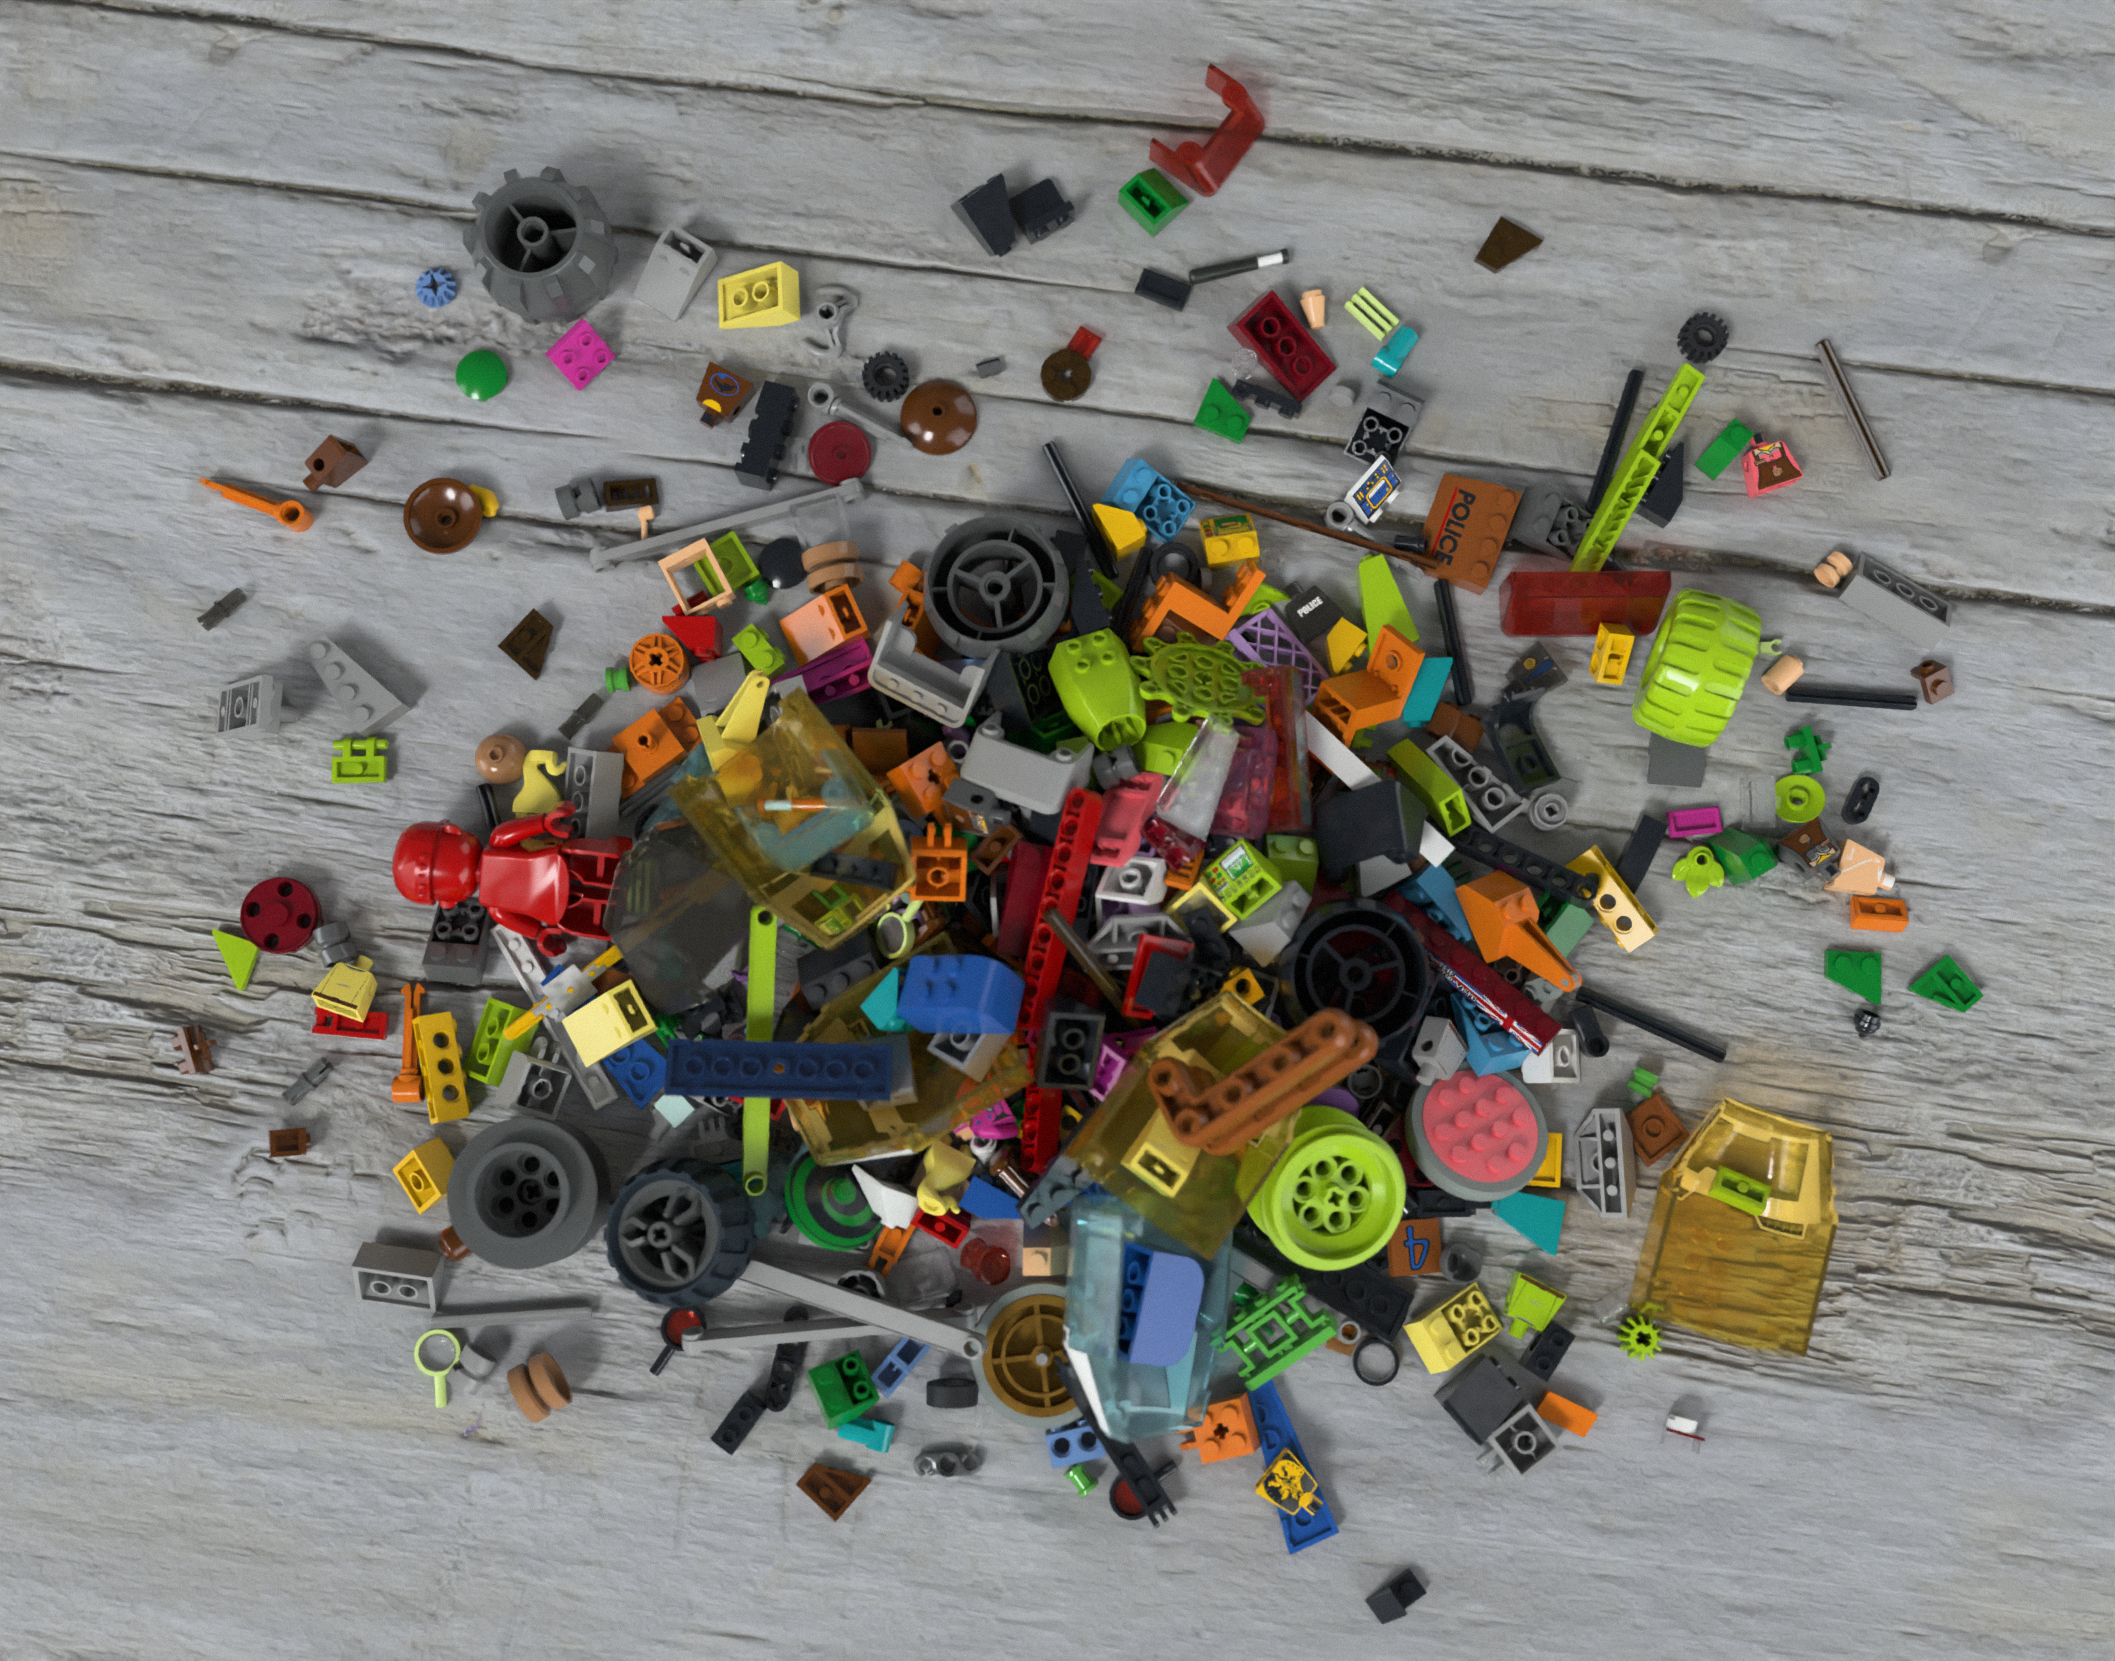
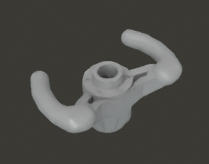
(830, 319)

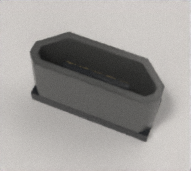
(989, 368)

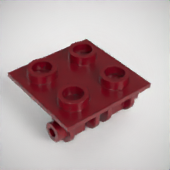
(1172, 843)

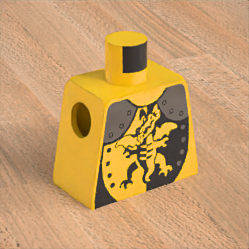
(1288, 1485)

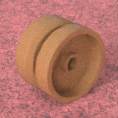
(832, 566)
(539, 1387)

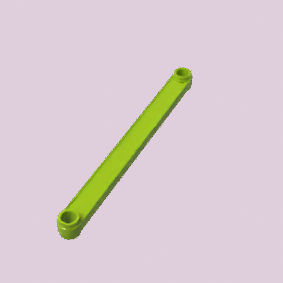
(759, 1028)

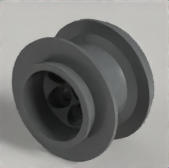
(479, 1191)

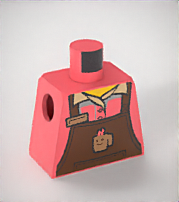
(1768, 466)

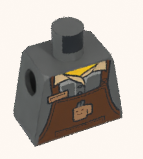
(973, 809)
(1810, 850)

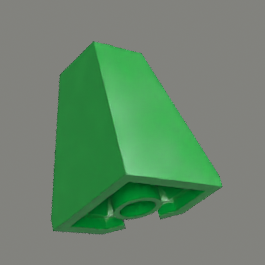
(1742, 854)

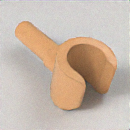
(645, 513)

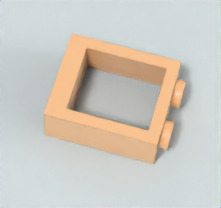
(687, 557)

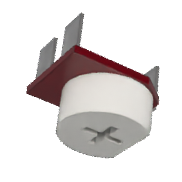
(1683, 1427)

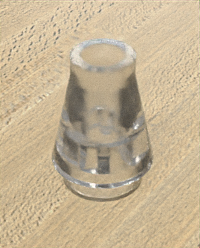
(799, 456)

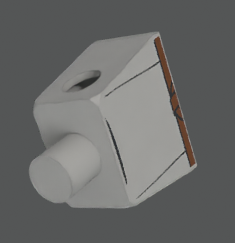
(1438, 1050)

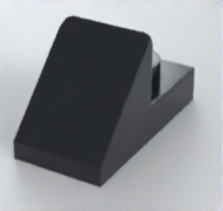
(1396, 1596)

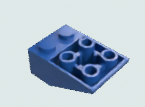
(990, 1200)

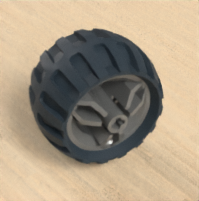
(662, 1256)

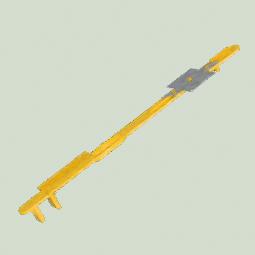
(565, 992)

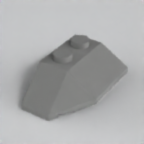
(1118, 938)
(1606, 1163)

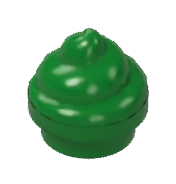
(757, 591)

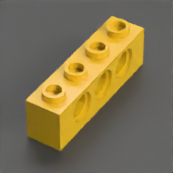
(1626, 904)
(434, 1081)

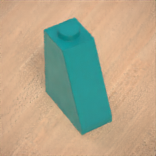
(1425, 692)
(1532, 1217)

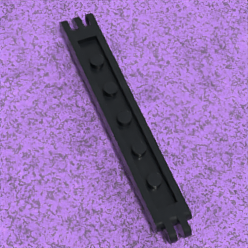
(1123, 1455)

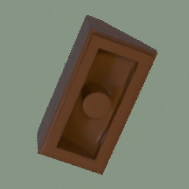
(995, 847)

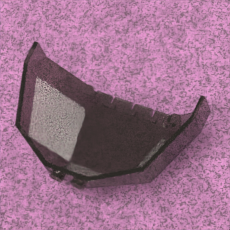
(678, 918)

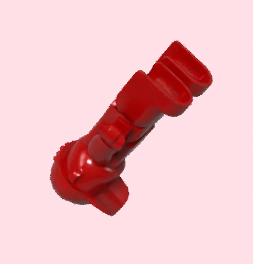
(516, 875)

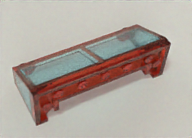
(1287, 716)

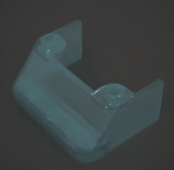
(844, 818)

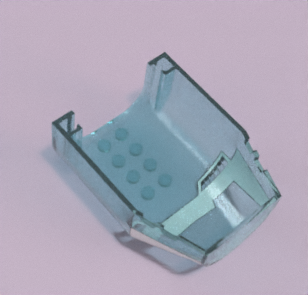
(1128, 1397)

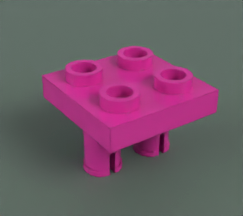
(580, 354)

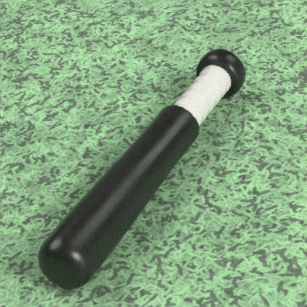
(1231, 268)

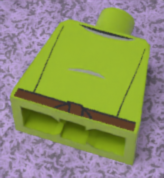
(1530, 1304)

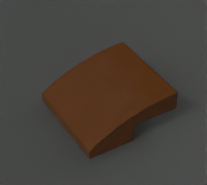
(881, 748)

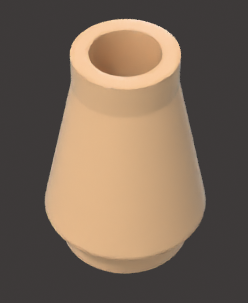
(1314, 306)

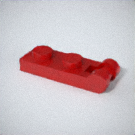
(374, 1026)

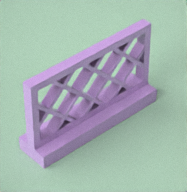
(1245, 651)

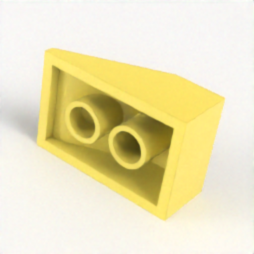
(759, 297)

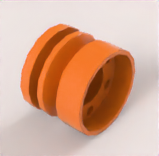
(670, 675)

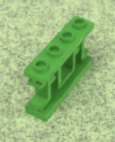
(1286, 1348)

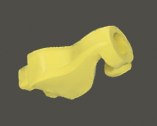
(538, 792)
(945, 1171)

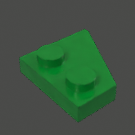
(1222, 414)
(1855, 972)
(1947, 986)

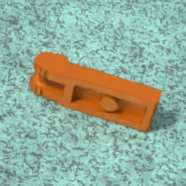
(890, 1246)

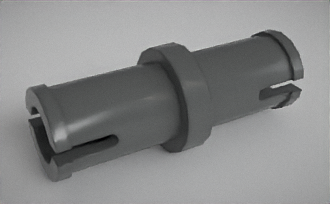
(307, 1081)

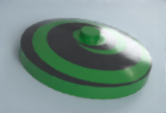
(829, 1204)

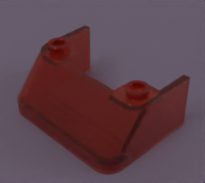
(1210, 166)

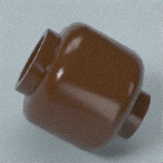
(452, 1245)

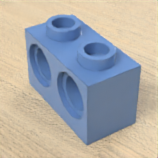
(1077, 1450)

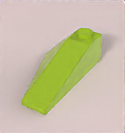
(1164, 746)

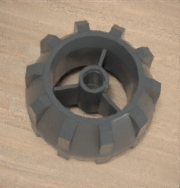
(565, 287)
(981, 542)

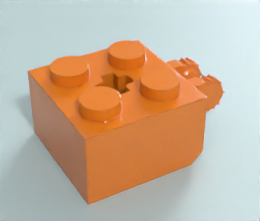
(924, 781)
(939, 866)
(1213, 1441)

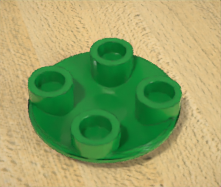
(481, 375)

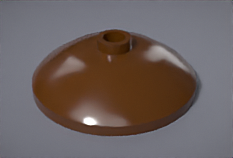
(941, 433)
(429, 508)

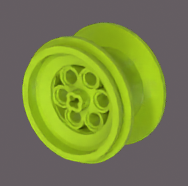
(1350, 1211)

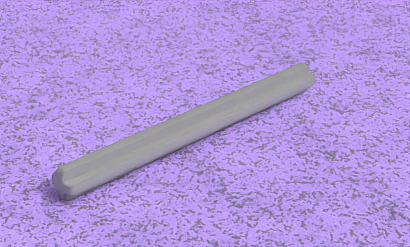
(511, 1315)

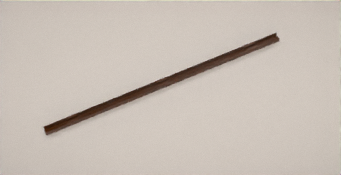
(1307, 526)

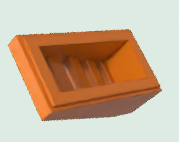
(1189, 870)

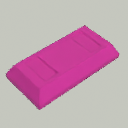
(1694, 822)

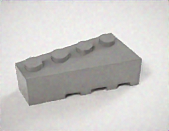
(1486, 797)

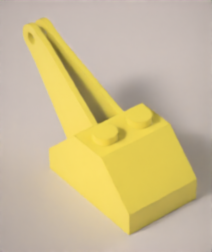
(738, 723)

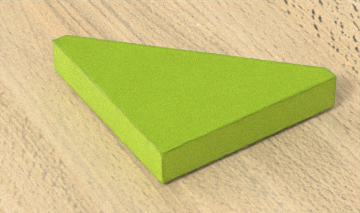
(1263, 598)
(238, 955)

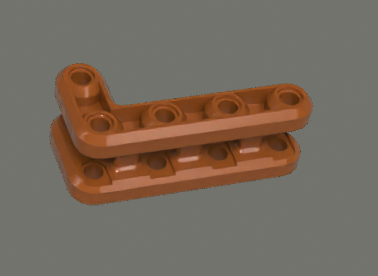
(1214, 1108)

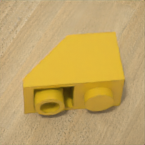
(1343, 645)

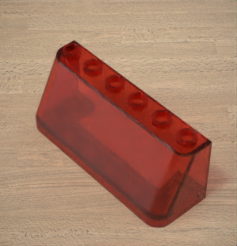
(1578, 601)

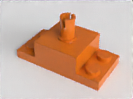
(655, 744)

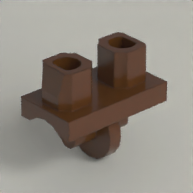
(195, 1050)

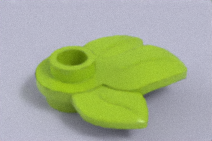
(1696, 875)

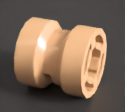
(1835, 567)

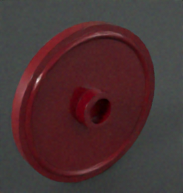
(839, 453)

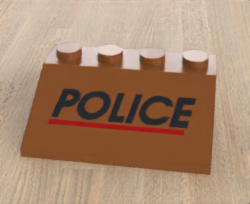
(1467, 530)

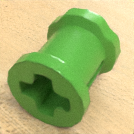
(1081, 1478)

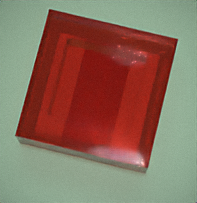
(1084, 343)

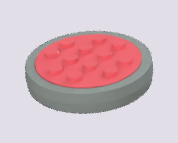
(1476, 1134)

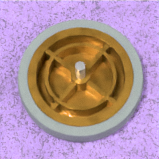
(1019, 1364)

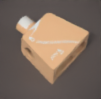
(1859, 870)

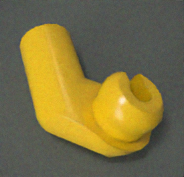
(488, 500)

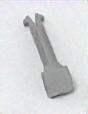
(836, 407)
(1355, 529)

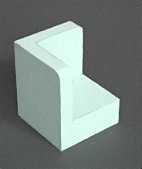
(676, 1109)

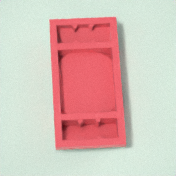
(1122, 818)

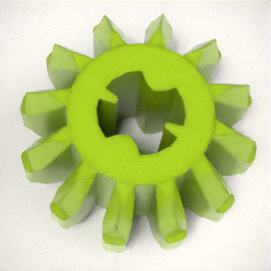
(1650, 1340)

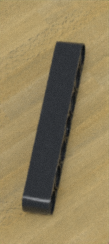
(1525, 860)

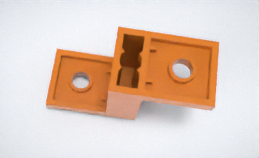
(1195, 604)
(1369, 694)

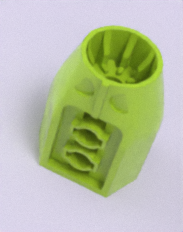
(1099, 689)

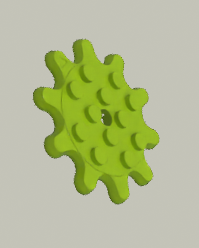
(1178, 675)

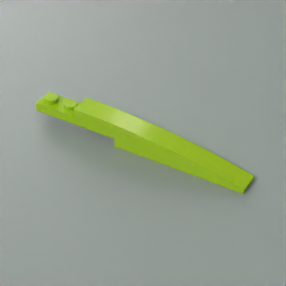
(1636, 471)

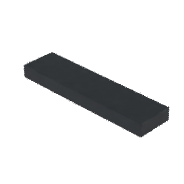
(856, 870)

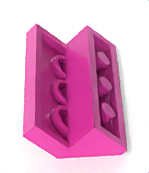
(836, 674)

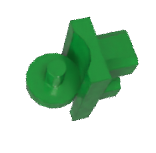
(1811, 751)

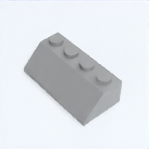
(1896, 602)
(595, 789)

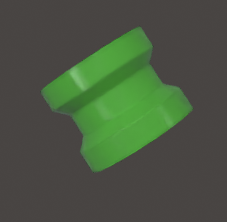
(618, 679)
(1642, 1082)

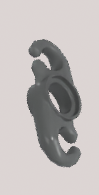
(935, 1458)

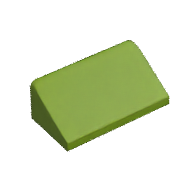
(1740, 1191)

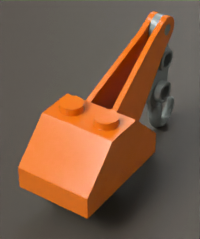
(1505, 923)

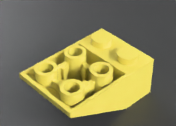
(609, 1023)
(1160, 1157)
(1453, 1328)

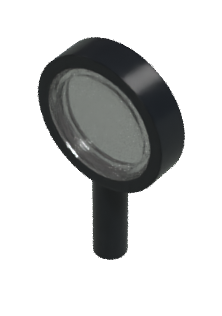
(1376, 1361)

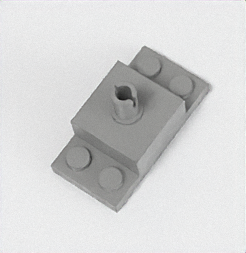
(252, 709)

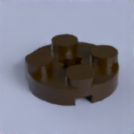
(1065, 390)

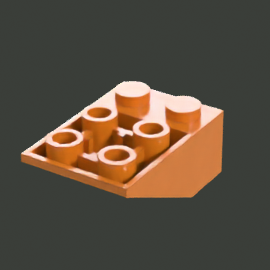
(824, 625)

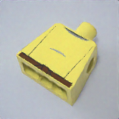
(347, 989)

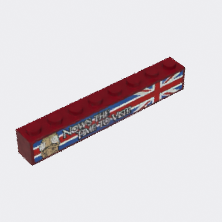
(1479, 981)

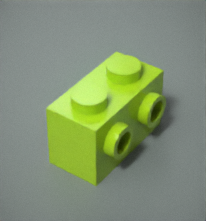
(759, 653)

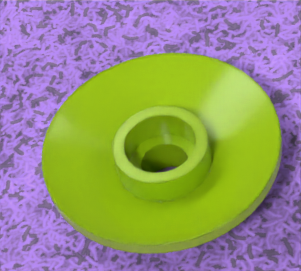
(1799, 789)

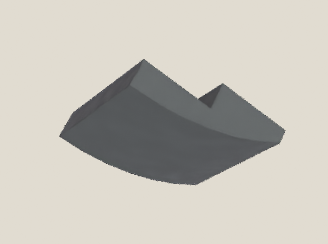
(1675, 763)

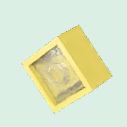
(1199, 896)

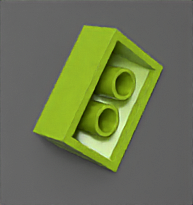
(490, 1049)

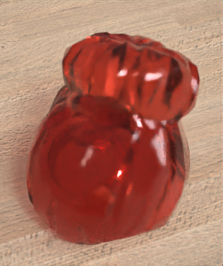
(987, 1262)

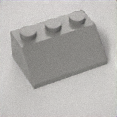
(398, 1277)

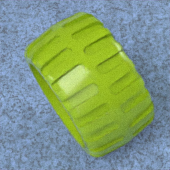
(1697, 667)

